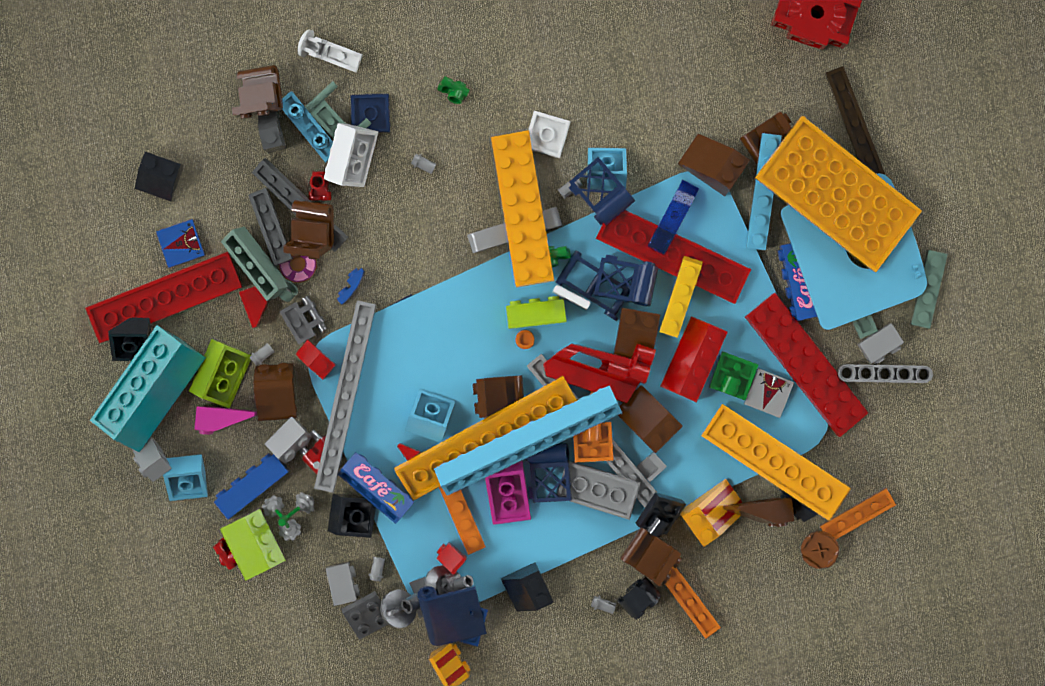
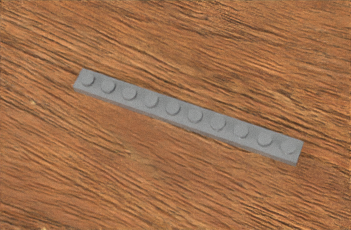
(345, 396)
(621, 463)

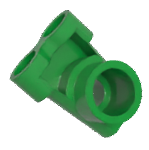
(456, 90)
(559, 253)

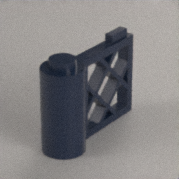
(612, 204)
(642, 281)
(551, 457)

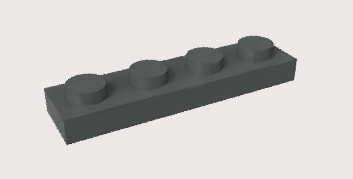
(270, 226)

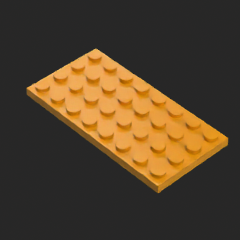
(838, 194)

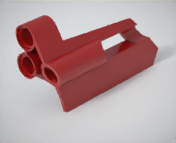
(616, 371)

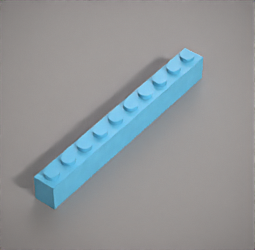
(527, 440)

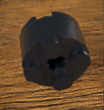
(639, 597)

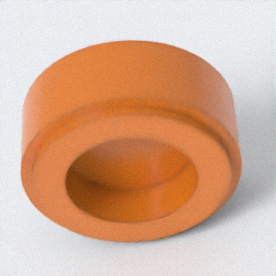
(525, 339)

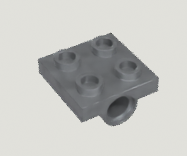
(364, 615)

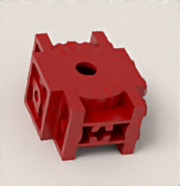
(831, 28)

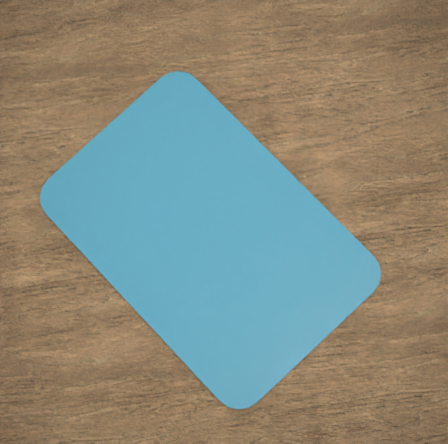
(462, 334)

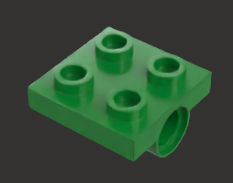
(733, 375)

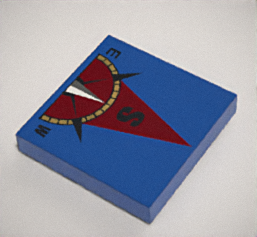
(180, 243)

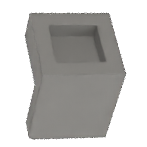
(651, 466)

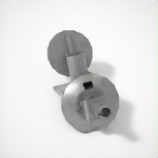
(400, 608)

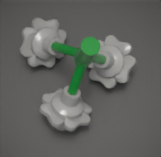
(289, 529)

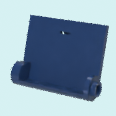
(449, 616)

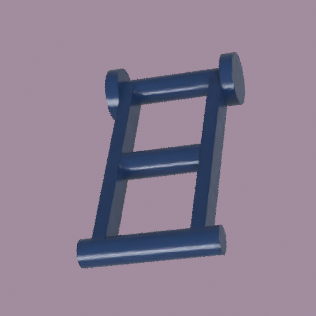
(610, 312)

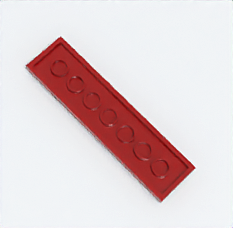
(717, 275)
(166, 295)
(806, 364)

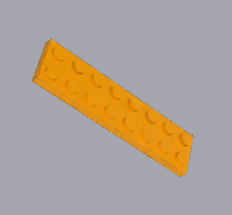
(522, 209)
(776, 462)

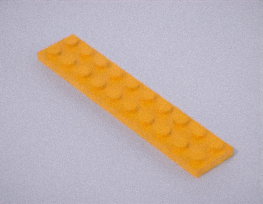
(419, 473)

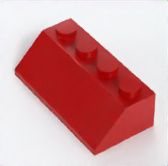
(693, 359)

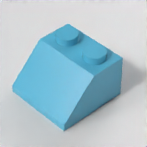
(615, 161)
(430, 416)
(186, 478)

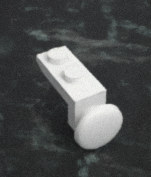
(328, 51)

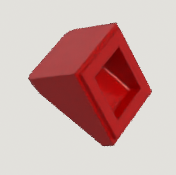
(407, 451)

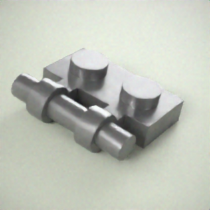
(298, 323)

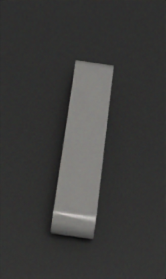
(497, 234)
(893, 377)

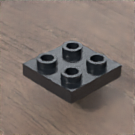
(660, 514)

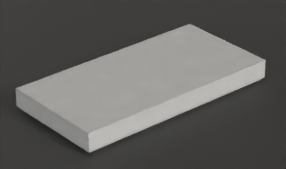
(601, 490)

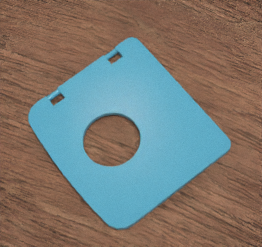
(844, 290)

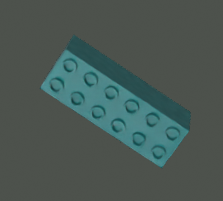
(147, 389)

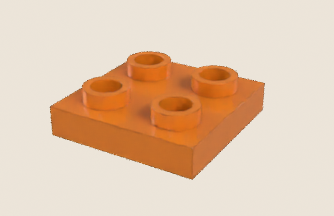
(594, 444)

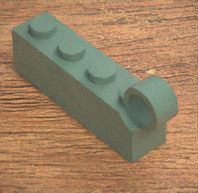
(258, 266)

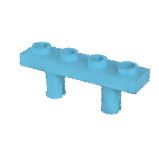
(307, 125)

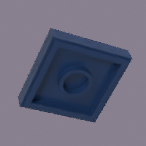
(374, 108)

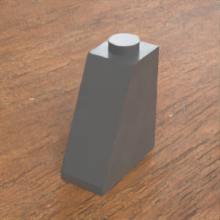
(271, 133)

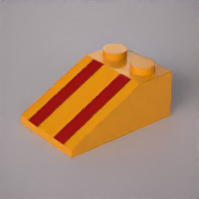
(706, 513)
(449, 665)

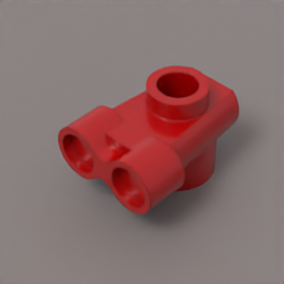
(318, 190)
(226, 557)

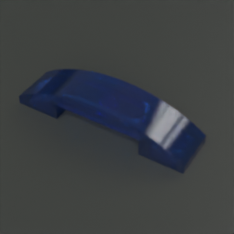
(673, 217)

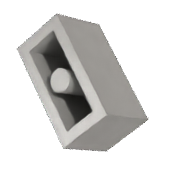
(880, 343)
(288, 440)
(152, 460)
(342, 583)

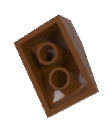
(714, 163)
(635, 328)
(649, 419)
(772, 511)

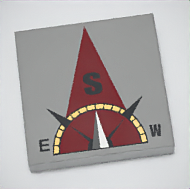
(769, 393)

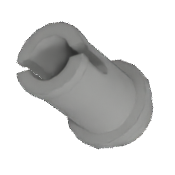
(423, 163)
(565, 191)
(261, 354)
(377, 569)
(602, 604)

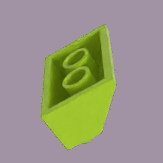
(536, 312)
(220, 373)
(252, 544)

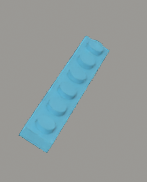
(762, 197)

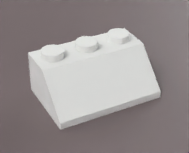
(350, 155)

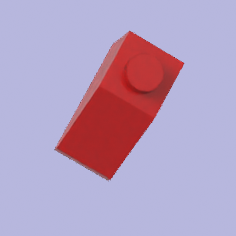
(254, 305)
(315, 359)
(450, 557)

